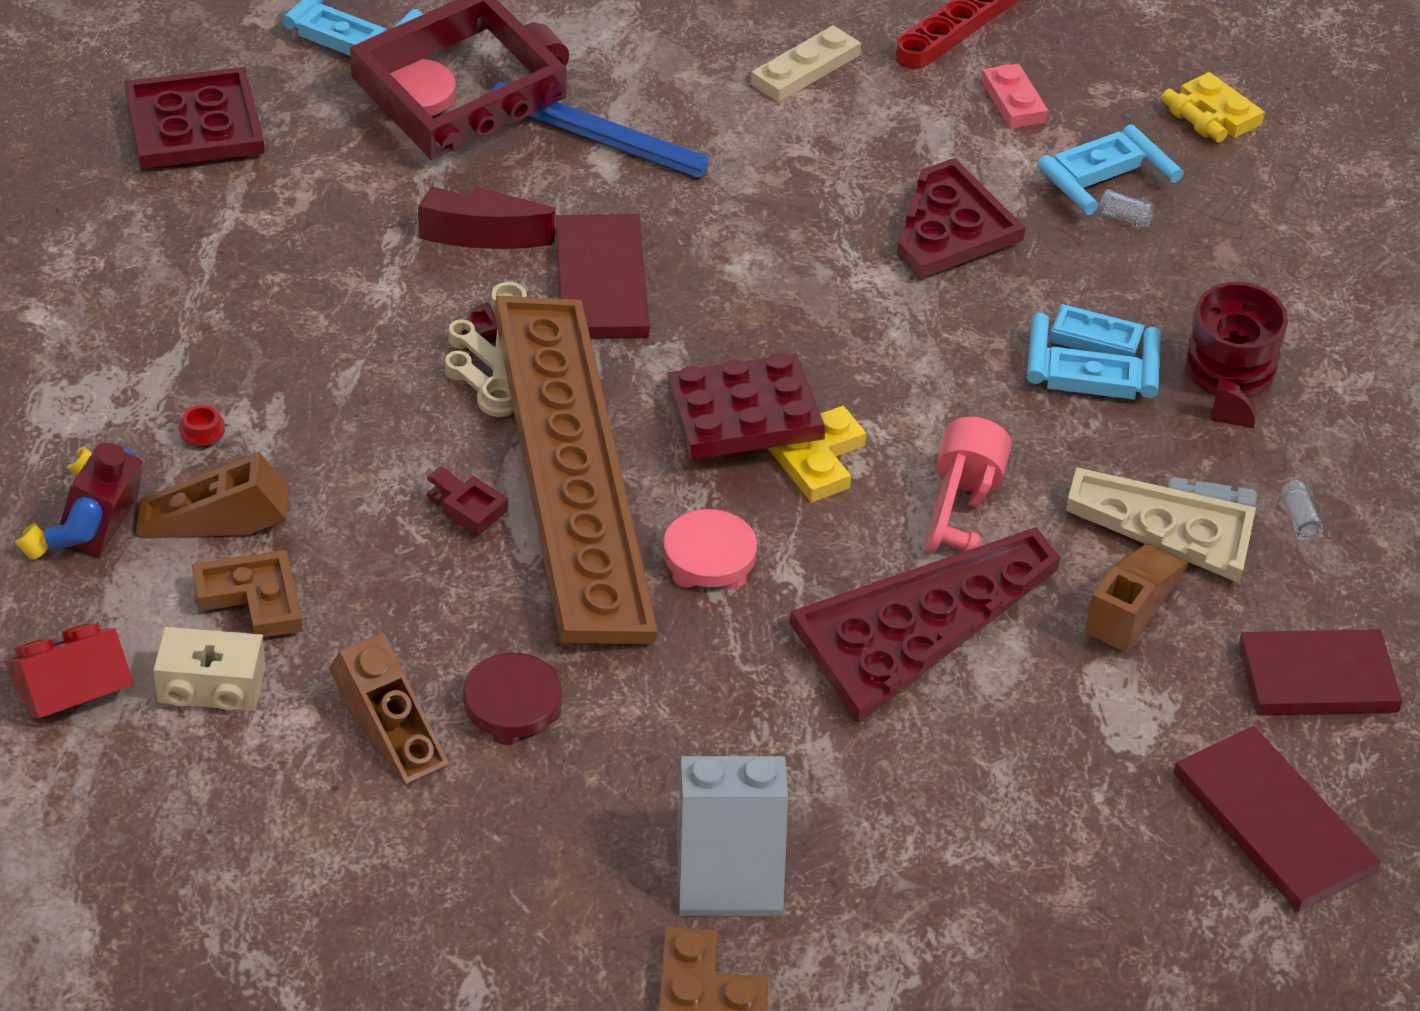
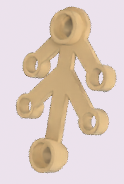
(493, 392)

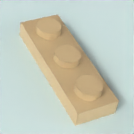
(805, 63)

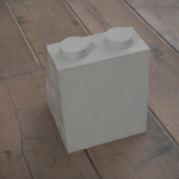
(732, 835)

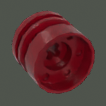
(1236, 337)

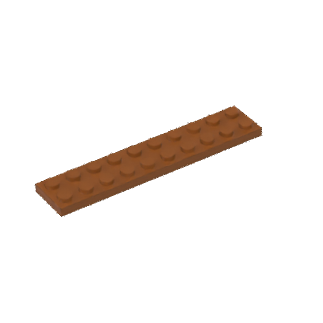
(573, 473)

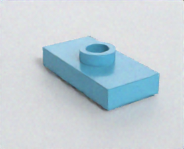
(1095, 332)

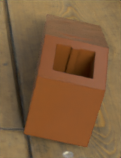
(1132, 595)
(388, 708)

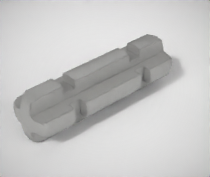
(1220, 491)

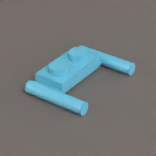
(333, 27)
(1102, 160)
(1093, 371)

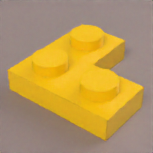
(815, 463)

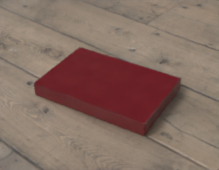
(1319, 672)

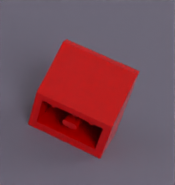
(69, 671)

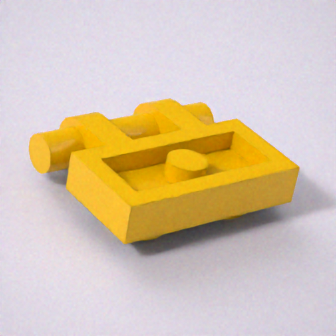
(1213, 108)

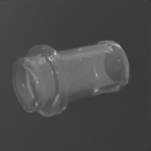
(1126, 208)
(1298, 502)

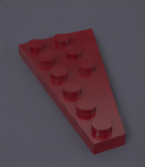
(901, 626)

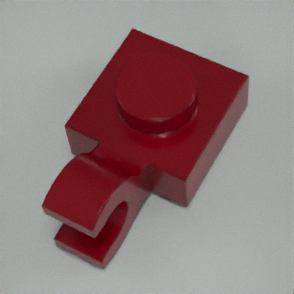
(468, 503)

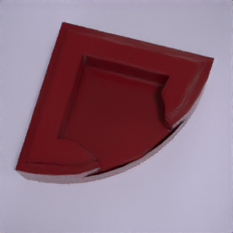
(484, 322)
(1232, 405)

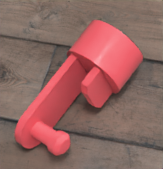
(969, 460)

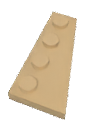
(1179, 522)

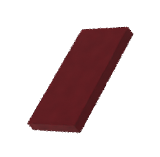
(605, 269)
(1276, 818)

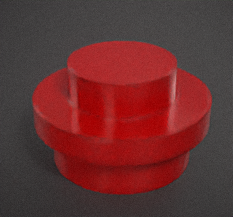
(201, 426)

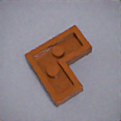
(255, 580)
(691, 979)

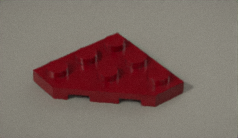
(953, 221)

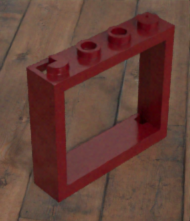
(436, 30)

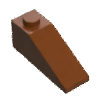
(218, 503)

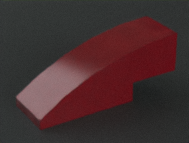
(484, 220)

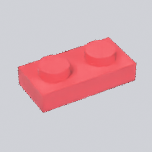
(1014, 96)

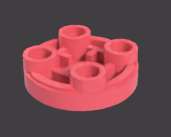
(428, 84)
(709, 549)

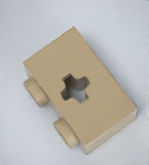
(209, 669)

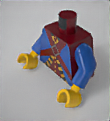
(96, 503)

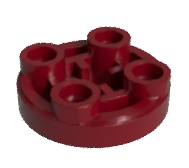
(512, 696)

